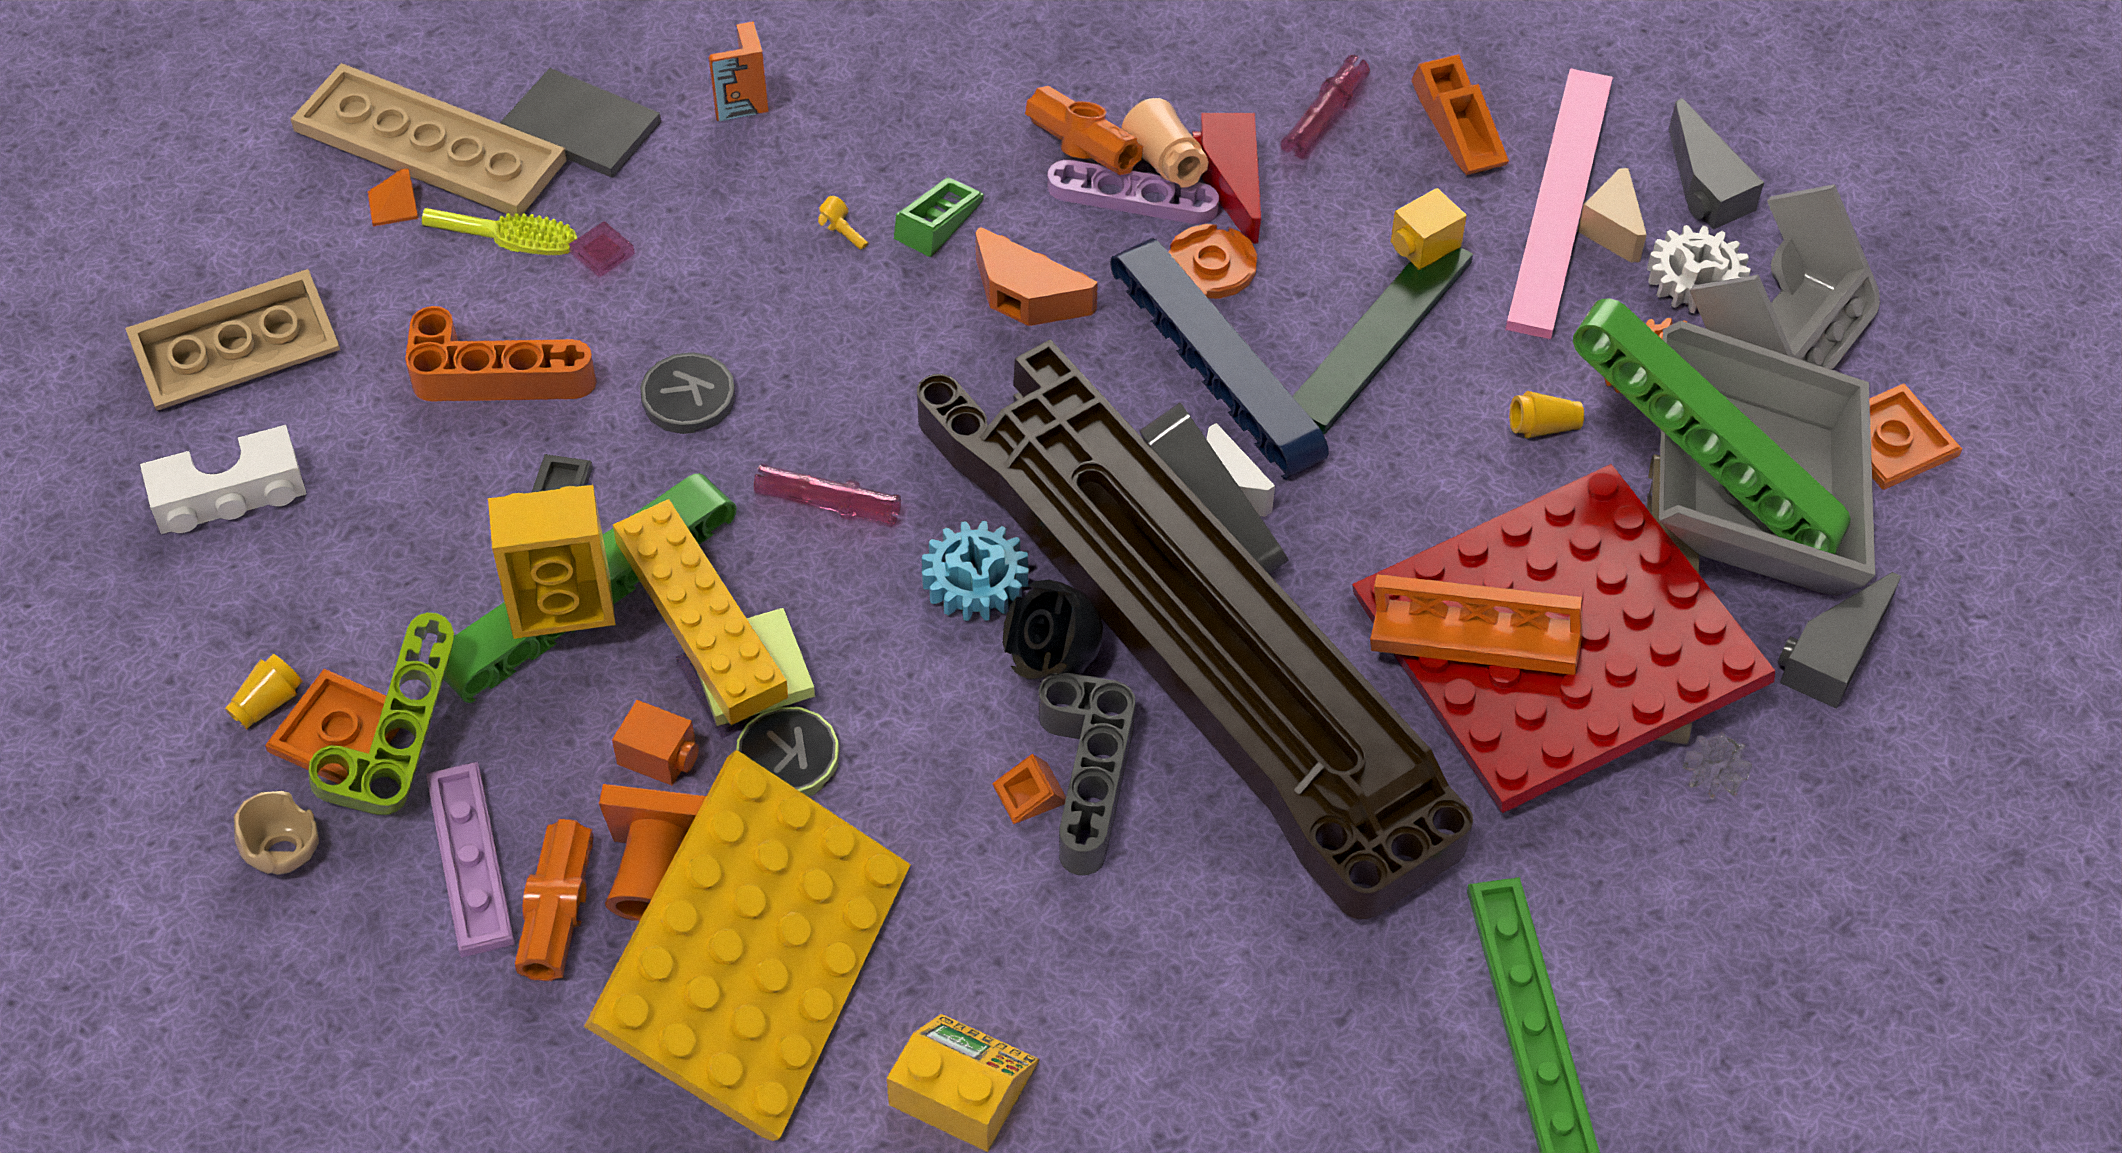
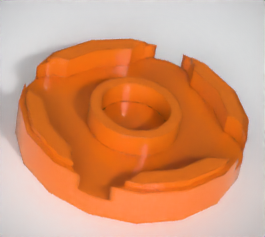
(1220, 272)

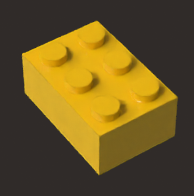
(551, 561)

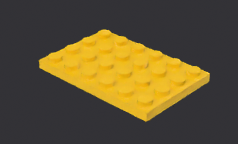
(749, 947)

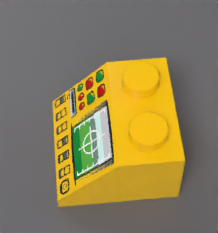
(959, 1080)

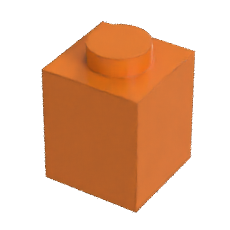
(655, 743)

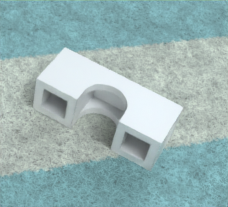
(261, 477)

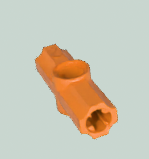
(1084, 130)
(554, 900)

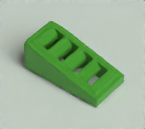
(930, 236)

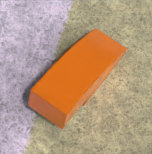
(1459, 114)

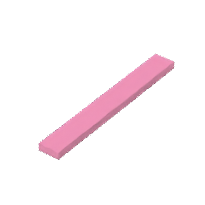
(1559, 205)

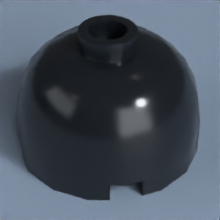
(1052, 631)

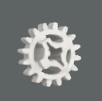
(1692, 261)

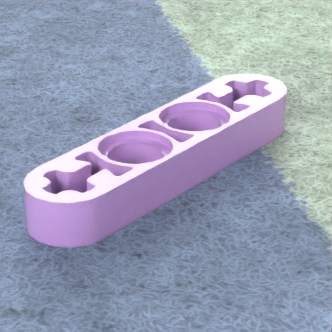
(1134, 187)

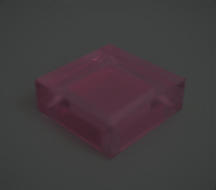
(601, 249)

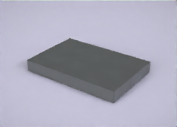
(585, 120)

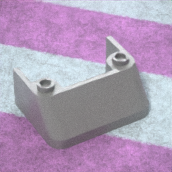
(1823, 281)

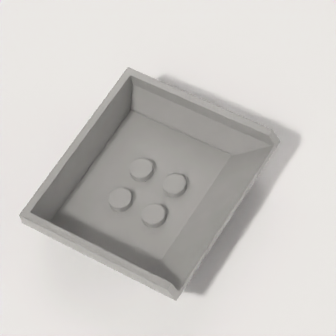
(1816, 420)

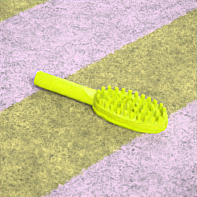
(512, 232)

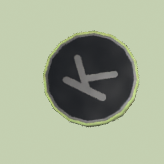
(792, 746)

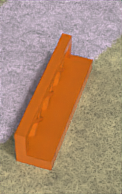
(1477, 630)

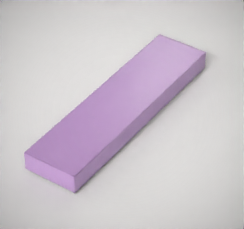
(469, 860)

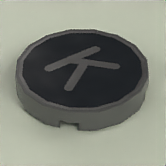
(687, 392)

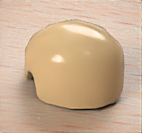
(273, 819)

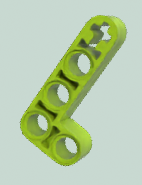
(396, 713)

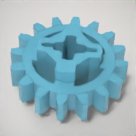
(952, 578)

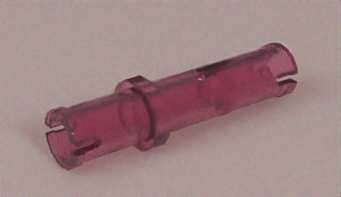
(1334, 94)
(844, 498)

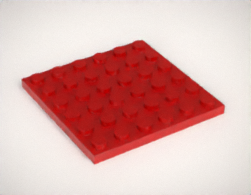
(1649, 653)

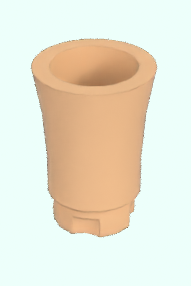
(1166, 142)

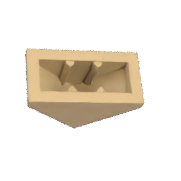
(1614, 217)

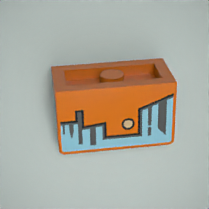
(739, 77)

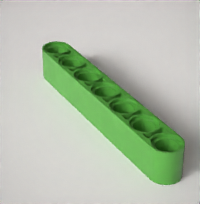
(1709, 427)
(486, 649)

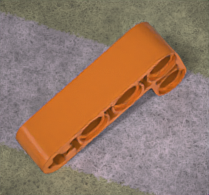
(492, 370)

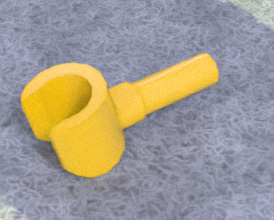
(836, 210)

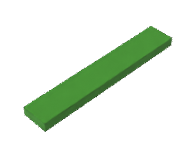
(1531, 1018)

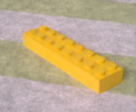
(700, 612)

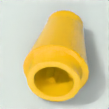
(1543, 414)
(263, 691)

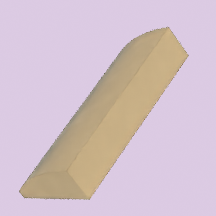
(232, 339)

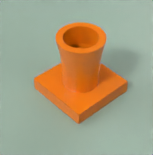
(653, 830)

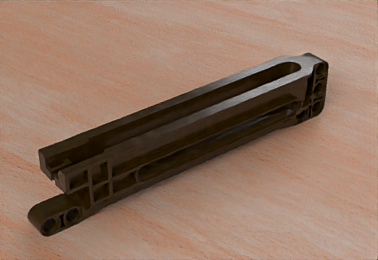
(1210, 630)

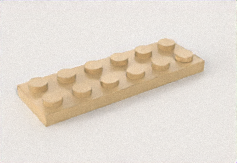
(430, 138)

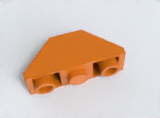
(1030, 284)

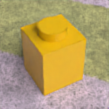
(1428, 228)

